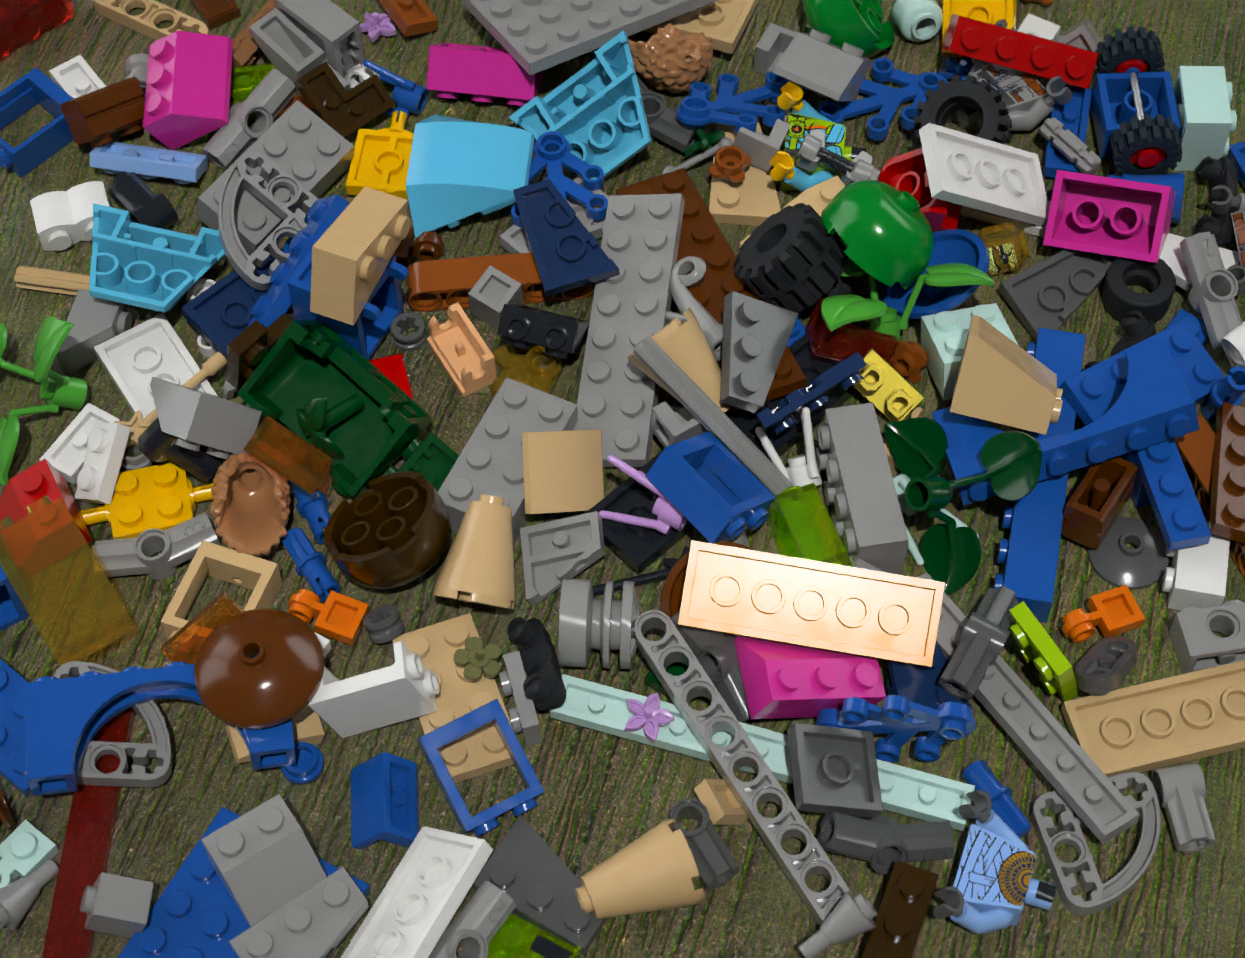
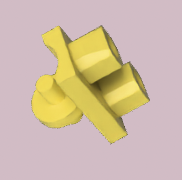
(887, 388)

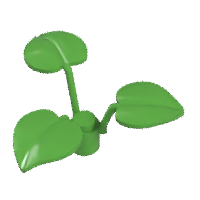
(850, 308)
(55, 388)

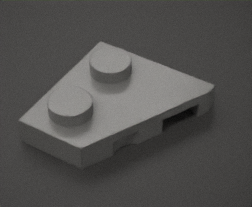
(559, 552)

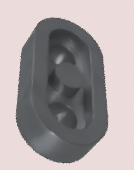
(1106, 665)

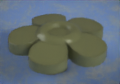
(478, 660)

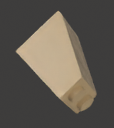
(1004, 382)

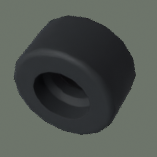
(1152, 276)

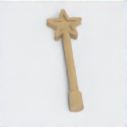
(139, 425)

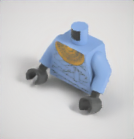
(992, 874)

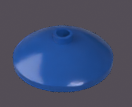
(949, 247)

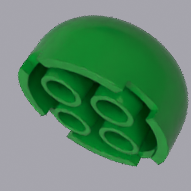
(851, 22)
(881, 230)

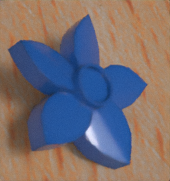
(955, 68)

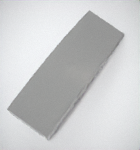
(289, 47)

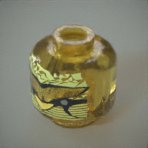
(1005, 246)

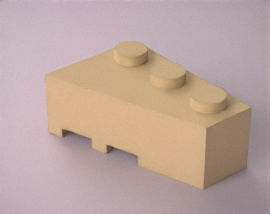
(356, 253)

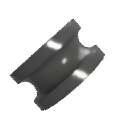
(413, 340)
(383, 624)

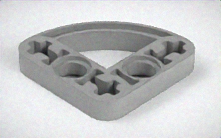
(292, 223)
(140, 752)
(1070, 833)

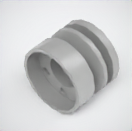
(596, 623)

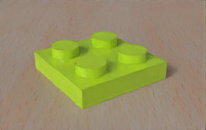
(1035, 644)

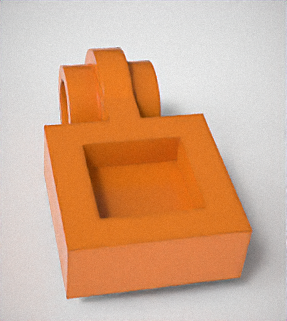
(1111, 610)
(337, 618)

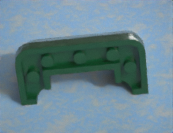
(318, 362)

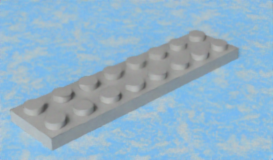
(613, 393)

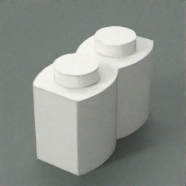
(67, 216)

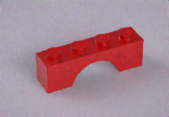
(1019, 51)

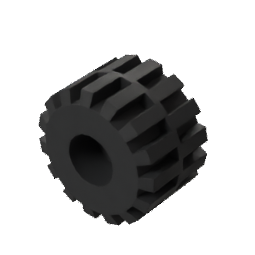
(791, 259)

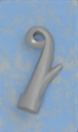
(684, 300)

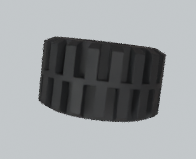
(966, 95)

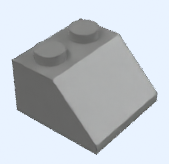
(824, 66)
(203, 419)
(263, 859)

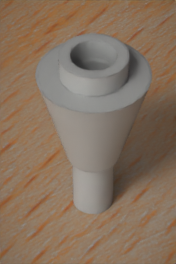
(19, 895)
(847, 920)

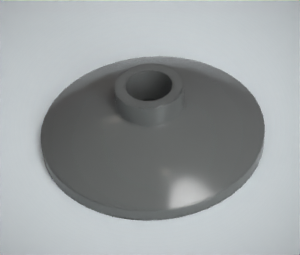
(1128, 566)

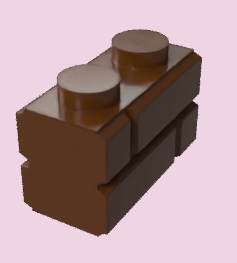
(105, 111)
(1099, 501)

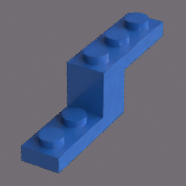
(1167, 488)

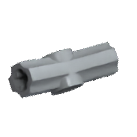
(134, 555)

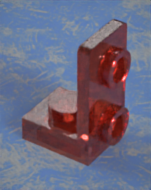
(846, 339)

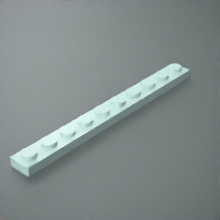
(901, 788)

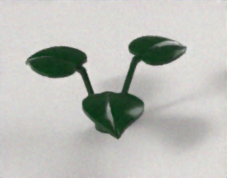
(918, 448)

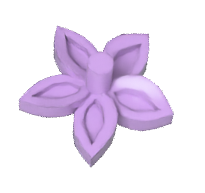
(377, 25)
(648, 716)

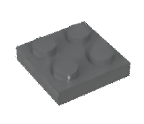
(834, 770)

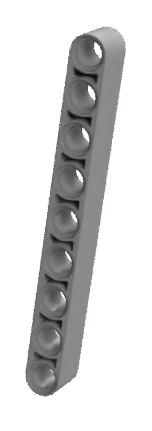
(737, 754)

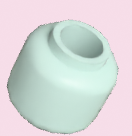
(917, 18)

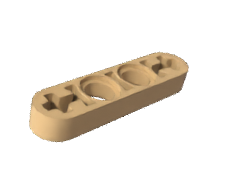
(146, 22)

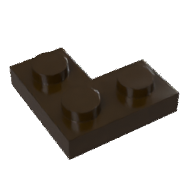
(340, 108)
(250, 349)

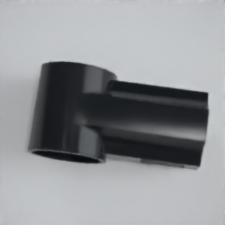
(141, 202)
(161, 447)

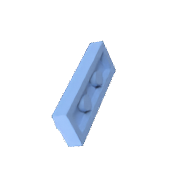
(149, 162)

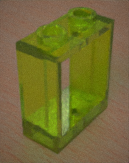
(805, 528)

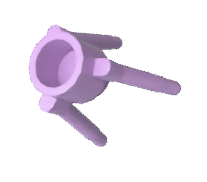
(667, 513)

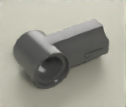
(709, 851)

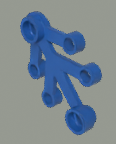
(885, 98)
(698, 111)
(554, 161)
(950, 721)

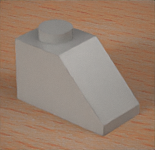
(94, 323)

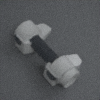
(814, 152)

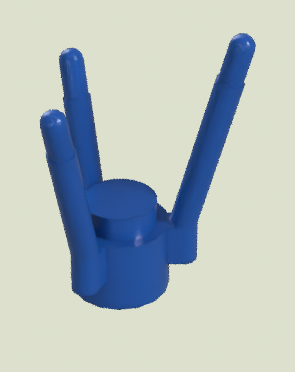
(407, 94)

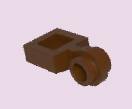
(425, 247)

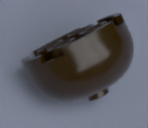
(389, 531)

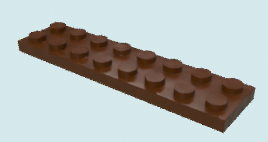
(704, 239)

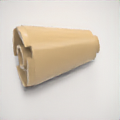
(691, 352)
(481, 557)
(643, 876)

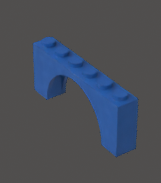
(1149, 411)
(69, 712)

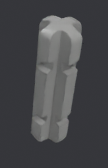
(1070, 145)

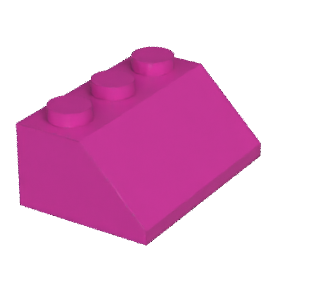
(480, 72)
(187, 87)
(1109, 216)
(802, 680)

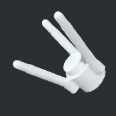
(802, 468)

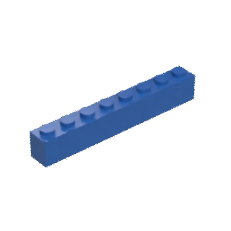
(1037, 519)

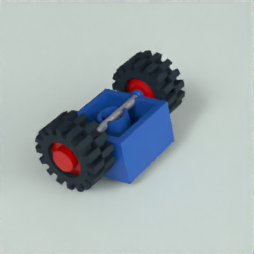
(1135, 104)

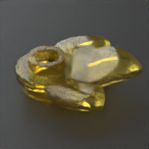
(523, 365)

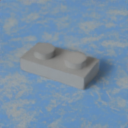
(523, 715)

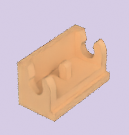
(462, 351)

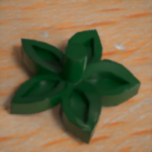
(705, 142)

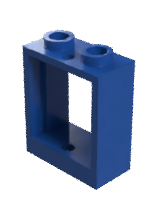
(15, 101)
(711, 487)
(460, 727)

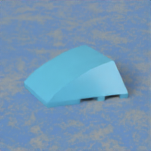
(595, 109)
(464, 170)
(144, 262)

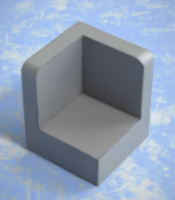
(1081, 36)
(771, 47)
(762, 147)
(491, 294)
(673, 426)

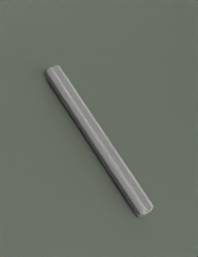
(710, 415)

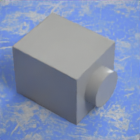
(117, 904)

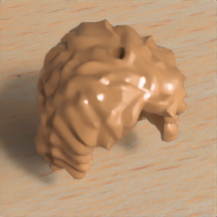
(672, 58)
(250, 505)

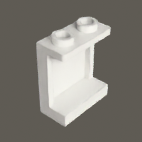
(377, 696)

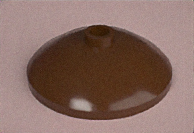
(262, 688)

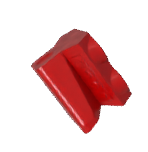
(909, 174)

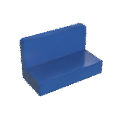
(384, 801)

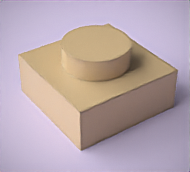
(720, 802)

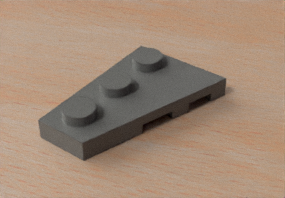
(1054, 288)
(751, 349)
(540, 886)

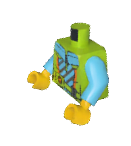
(801, 122)

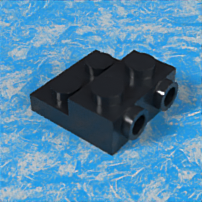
(552, 330)

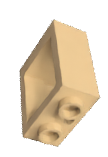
(226, 565)

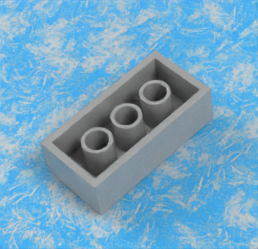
(301, 147)
(494, 455)
(861, 487)

